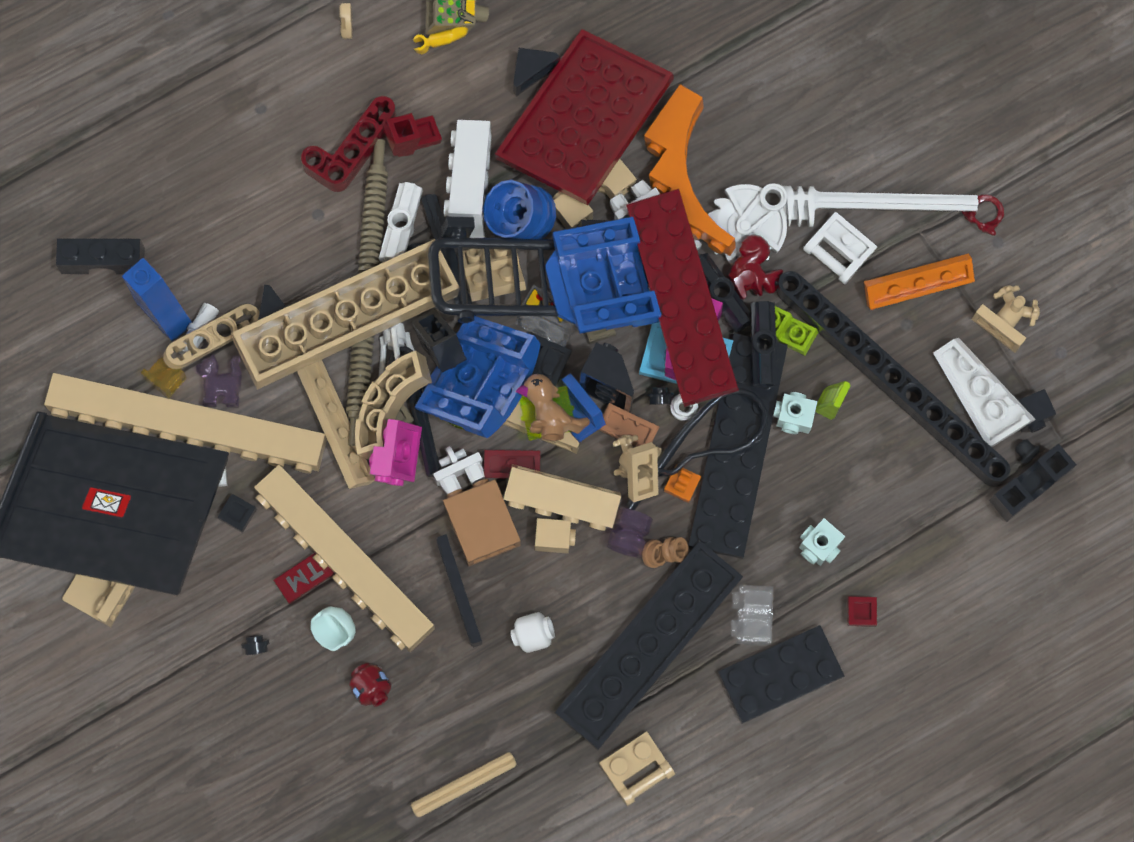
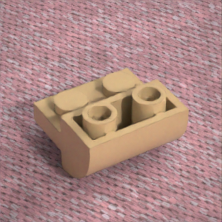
(501, 273)

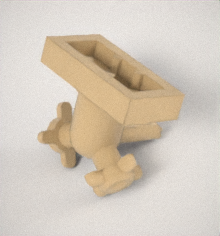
(1003, 323)
(639, 467)

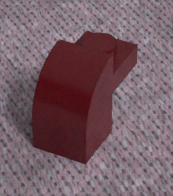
(408, 135)

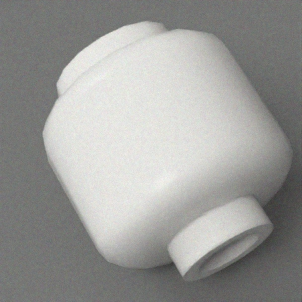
(533, 632)

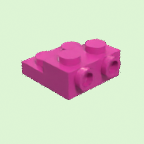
(399, 456)

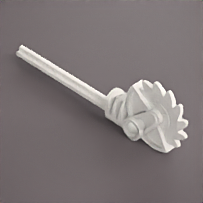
(749, 213)

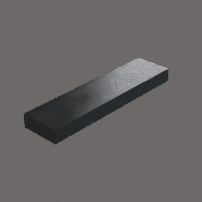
(459, 591)

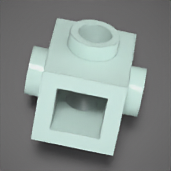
(804, 411)
(825, 534)

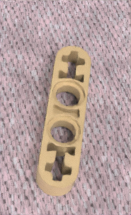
(210, 333)

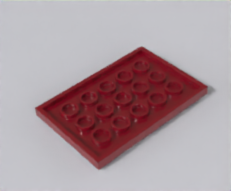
(584, 116)

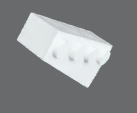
(469, 174)

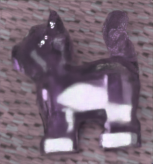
(217, 385)

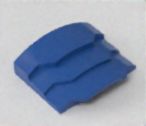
(600, 277)
(482, 388)

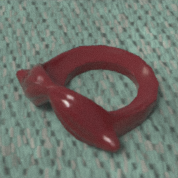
(988, 227)

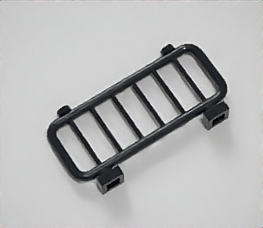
(456, 234)

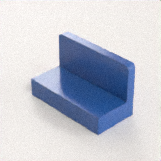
(583, 408)

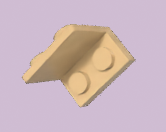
(98, 597)

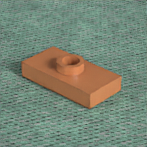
(624, 423)

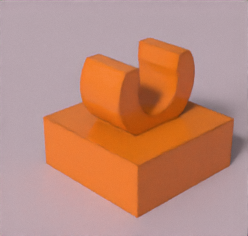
(682, 484)

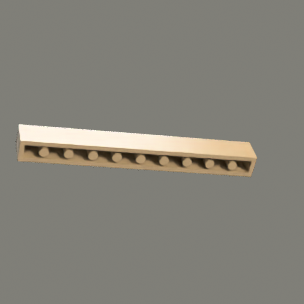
(185, 422)

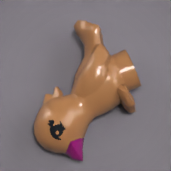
(551, 418)

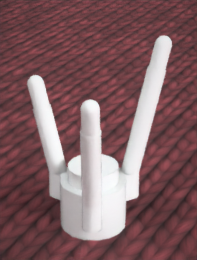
(393, 338)

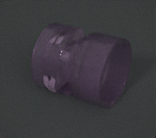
(629, 533)

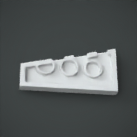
(985, 398)

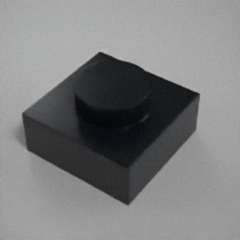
(237, 513)

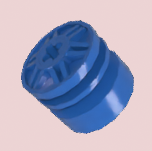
(519, 210)

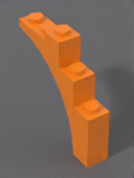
(670, 138)

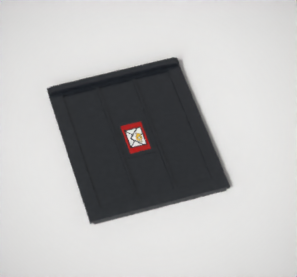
(108, 503)

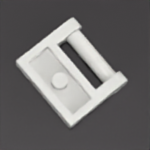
(844, 240)

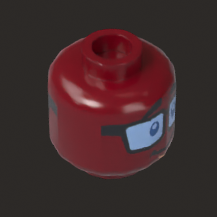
(370, 685)

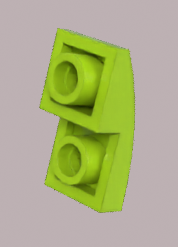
(793, 332)

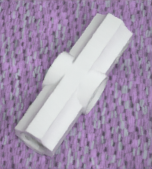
(405, 210)

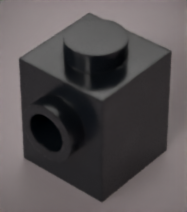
(1040, 408)

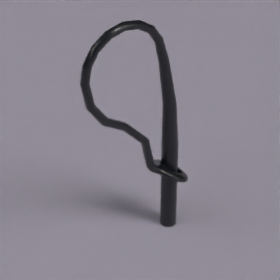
(673, 446)

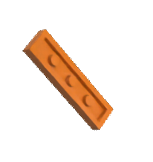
(919, 281)

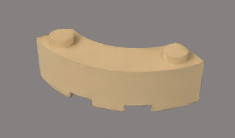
(386, 398)

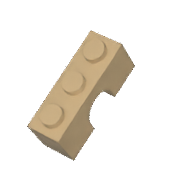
(571, 211)

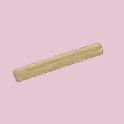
(463, 784)

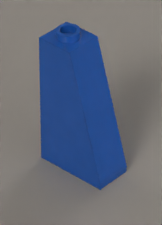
(156, 299)

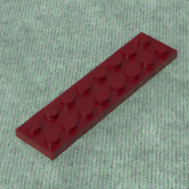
(683, 298)

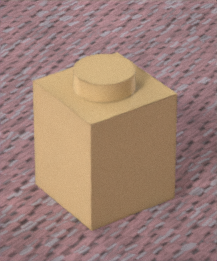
(554, 535)

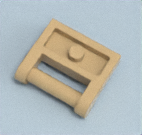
(630, 761)

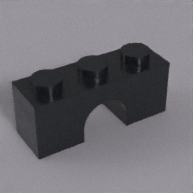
(81, 255)
(1032, 482)

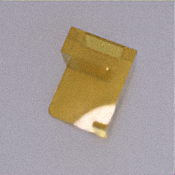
(164, 378)

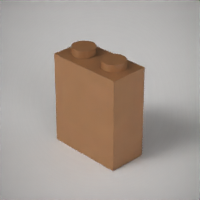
(481, 521)

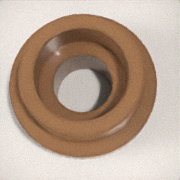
(652, 554)

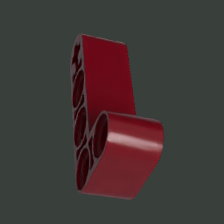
(353, 142)

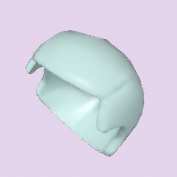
(333, 628)

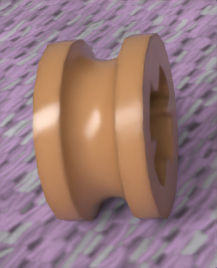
(675, 549)

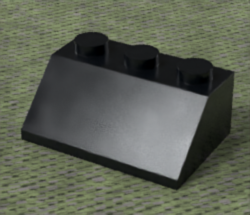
(607, 378)

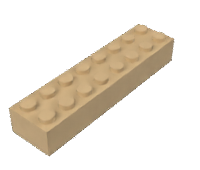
(341, 316)

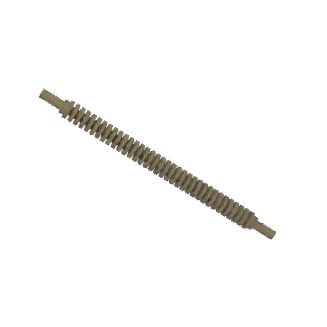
(369, 258)

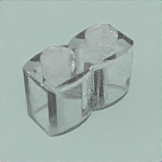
(754, 615)

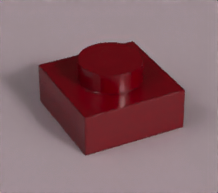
(862, 611)

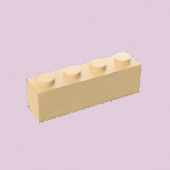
(561, 496)

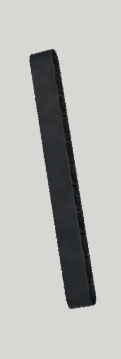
(897, 391)

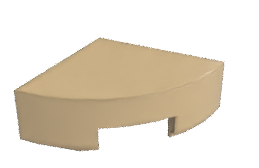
(346, 20)

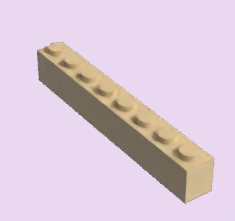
(344, 558)

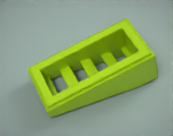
(832, 399)

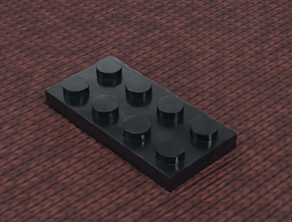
(780, 674)

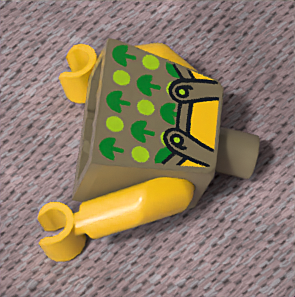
(449, 21)

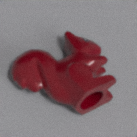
(747, 270)

